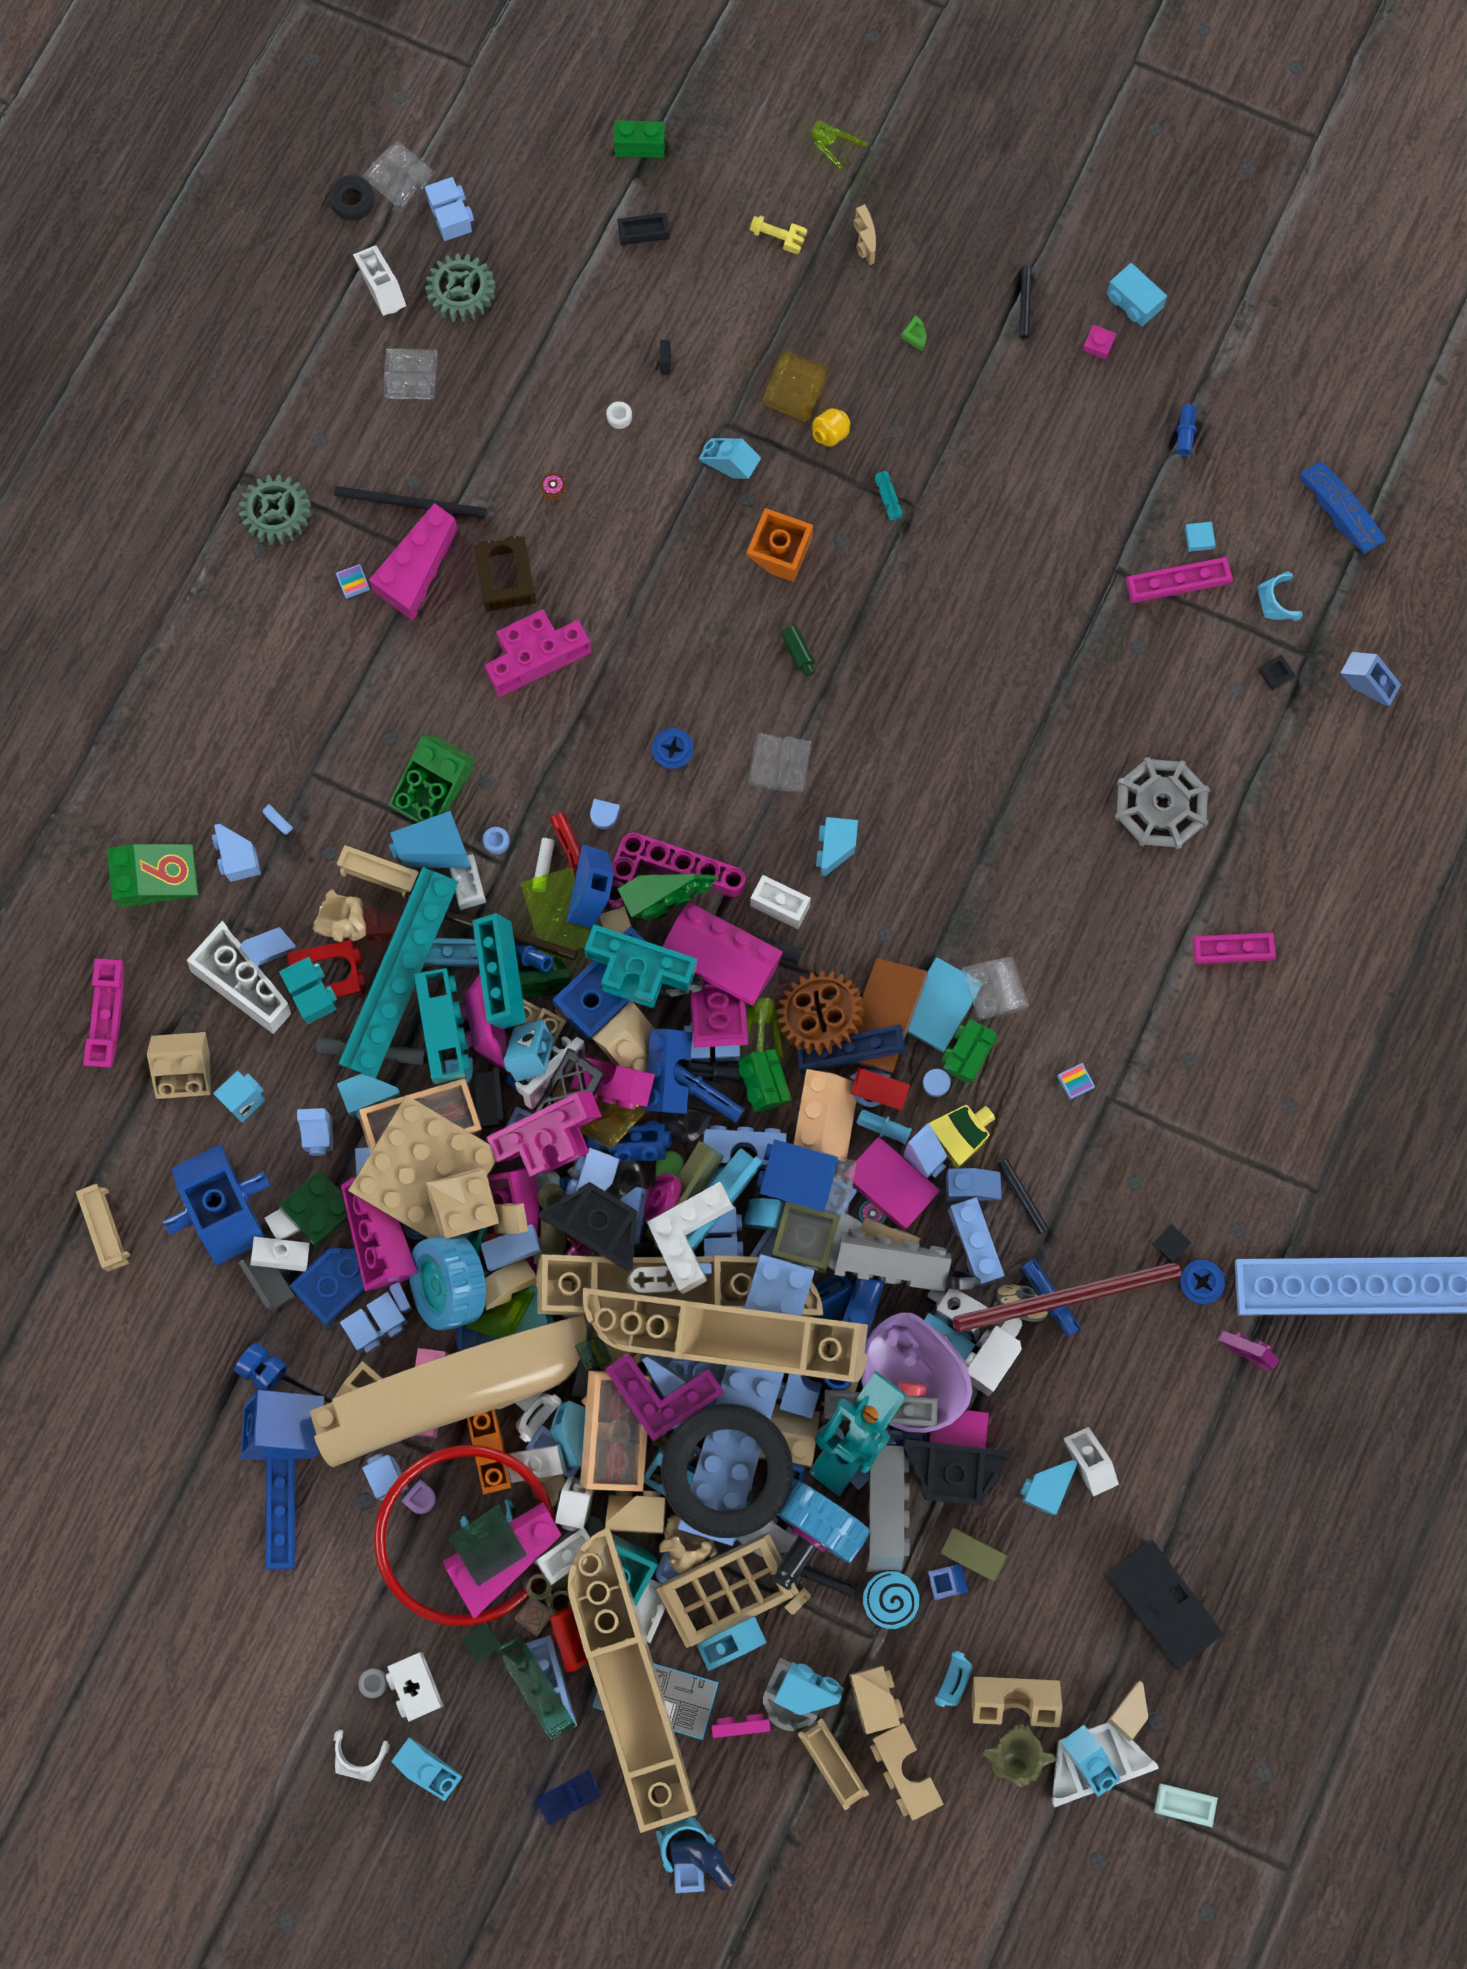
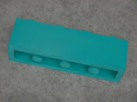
(499, 971)

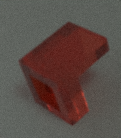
(381, 925)

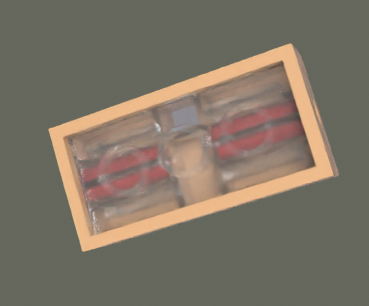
(448, 1100)
(612, 1439)

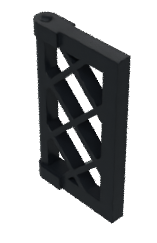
(581, 1062)

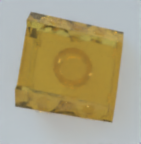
(795, 385)

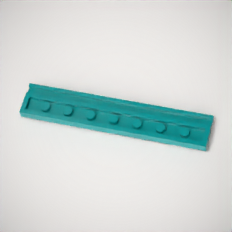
(396, 973)

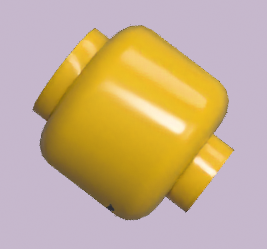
(831, 427)

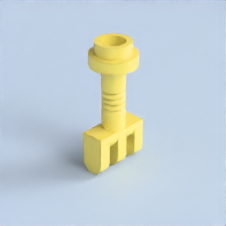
(792, 238)

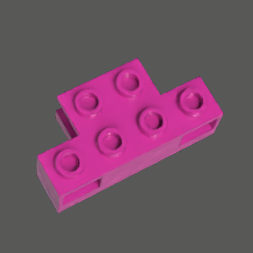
(534, 651)
(548, 1136)

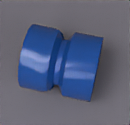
(253, 1362)

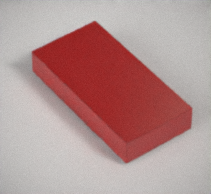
(880, 1089)

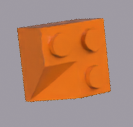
(780, 544)

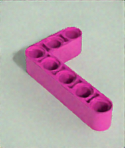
(668, 866)

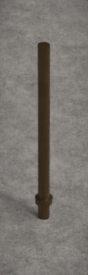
(520, 938)

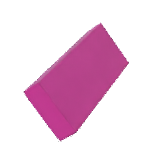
(1233, 948)

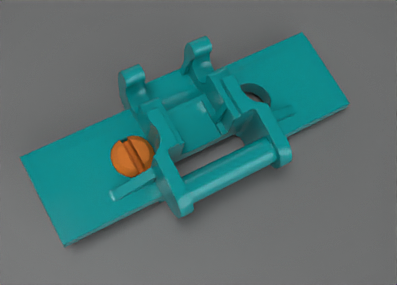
(865, 1439)

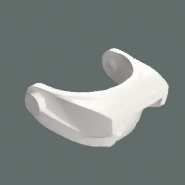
(528, 1431)
(345, 1768)

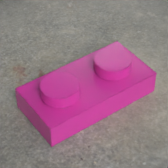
(728, 1727)

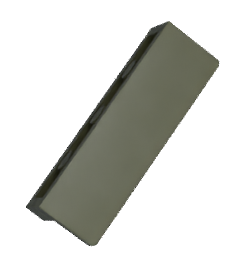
(695, 1175)

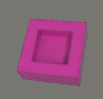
(1099, 342)

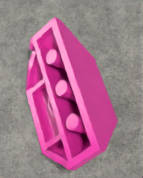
(486, 1038)

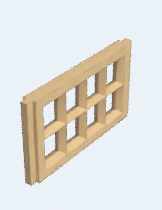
(679, 1614)

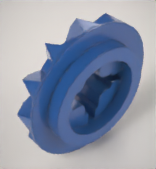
(666, 739)
(1215, 1281)

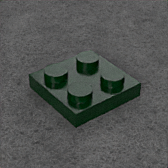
(315, 1208)

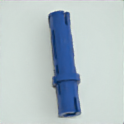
(707, 1093)
(1043, 1286)

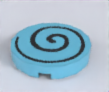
(891, 1600)

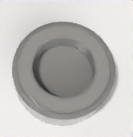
(373, 1683)

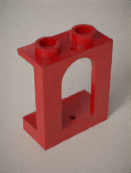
(354, 983)

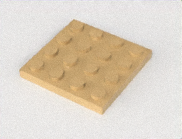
(414, 1151)

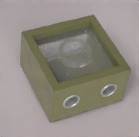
(805, 1237)

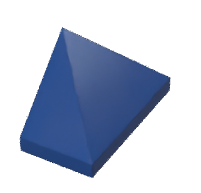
(834, 1296)

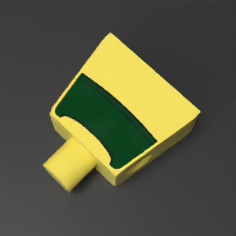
(962, 1133)

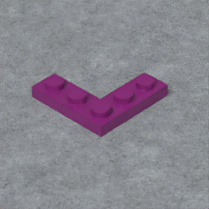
(661, 1415)

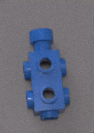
(639, 1143)

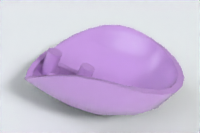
(913, 1351)

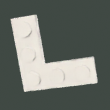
(673, 1226)

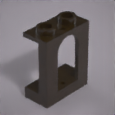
(509, 597)

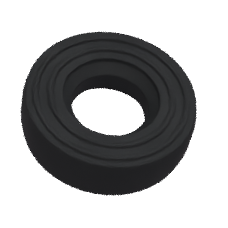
(351, 212)
(579, 1381)

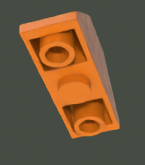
(486, 1432)

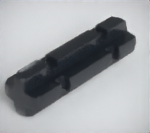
(696, 986)

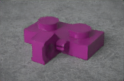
(1258, 1353)

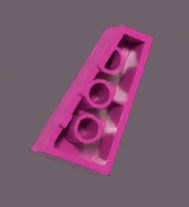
(414, 563)
(535, 1532)

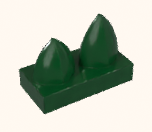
(544, 983)

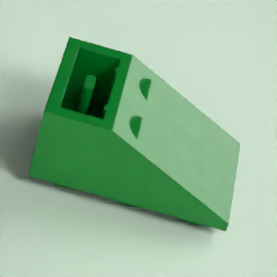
(431, 779)
(656, 894)

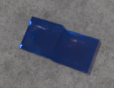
(568, 1797)

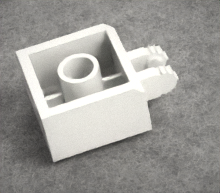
(995, 1356)

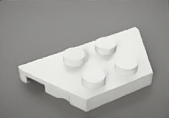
(1124, 1755)

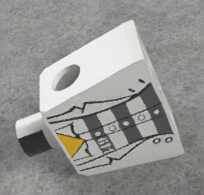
(945, 1301)

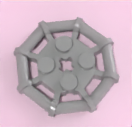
(1161, 817)

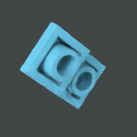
(764, 1213)

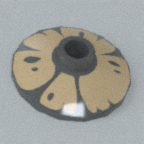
(1012, 1292)

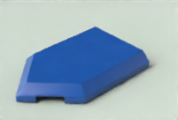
(330, 1283)

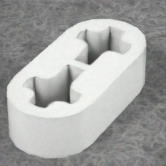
(651, 1287)

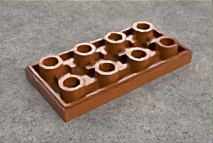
(890, 1001)

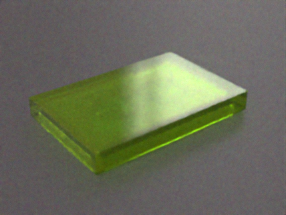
(549, 904)

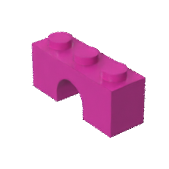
(626, 1085)

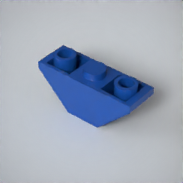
(590, 887)

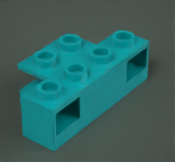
(638, 967)
(441, 1025)

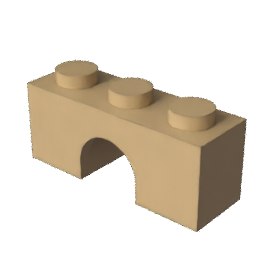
(1036, 1697)
(915, 1796)

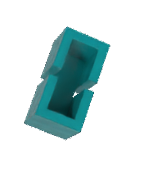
(308, 990)

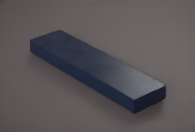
(864, 1047)

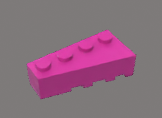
(378, 1243)

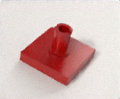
(568, 1639)

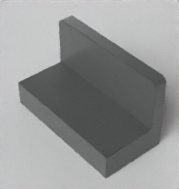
(268, 1284)

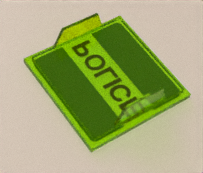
(505, 1318)

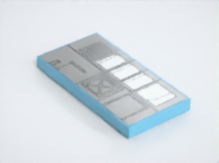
(686, 1698)

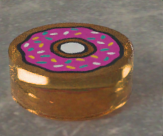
(553, 486)

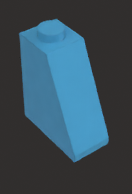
(430, 844)

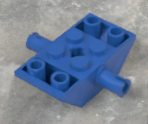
(230, 1226)

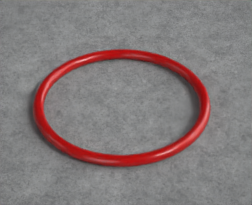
(388, 1502)

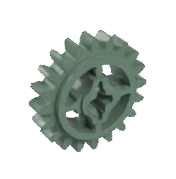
(459, 295)
(275, 502)

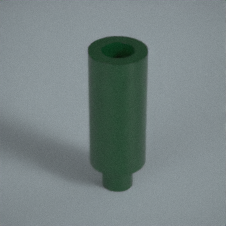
(798, 650)

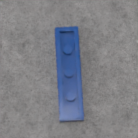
(280, 1514)

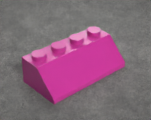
(724, 953)

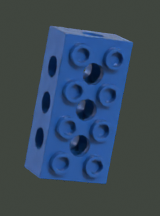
(588, 987)

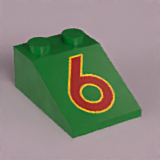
(151, 873)

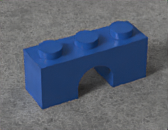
(665, 1050)

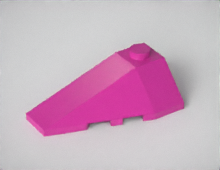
(517, 1188)

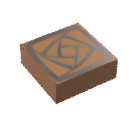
(534, 1616)

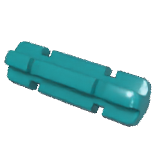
(888, 495)

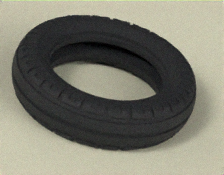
(777, 1484)

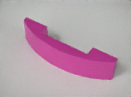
(106, 1013)

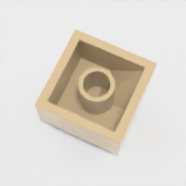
(462, 1203)
(636, 1513)
(874, 1700)

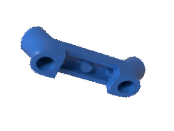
(860, 1310)

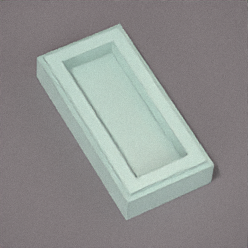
(1185, 1805)

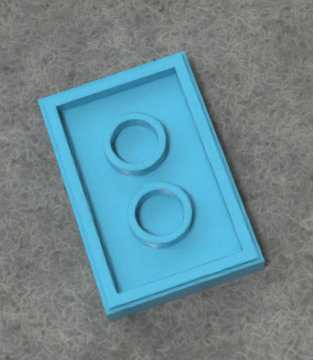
(940, 1006)

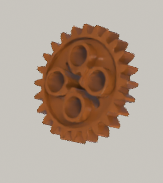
(796, 1019)

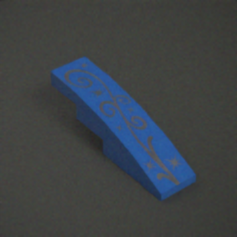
(1343, 506)

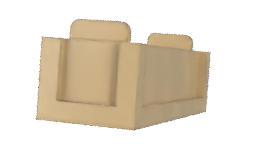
(377, 870)
(102, 1227)
(832, 1763)

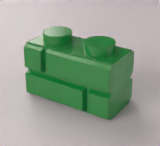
(639, 139)
(969, 1052)
(764, 1080)

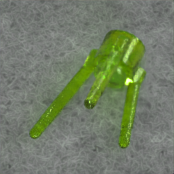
(826, 134)
(762, 1012)

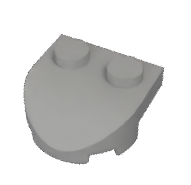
(778, 1714)

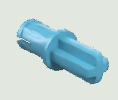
(883, 1126)

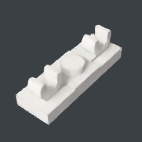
(537, 1085)

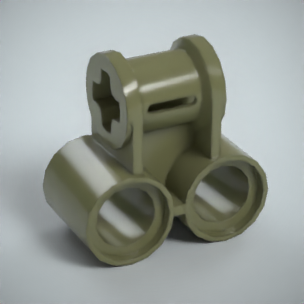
(547, 1590)

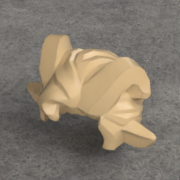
(340, 918)
(684, 1547)

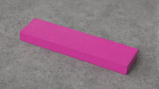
(1179, 580)

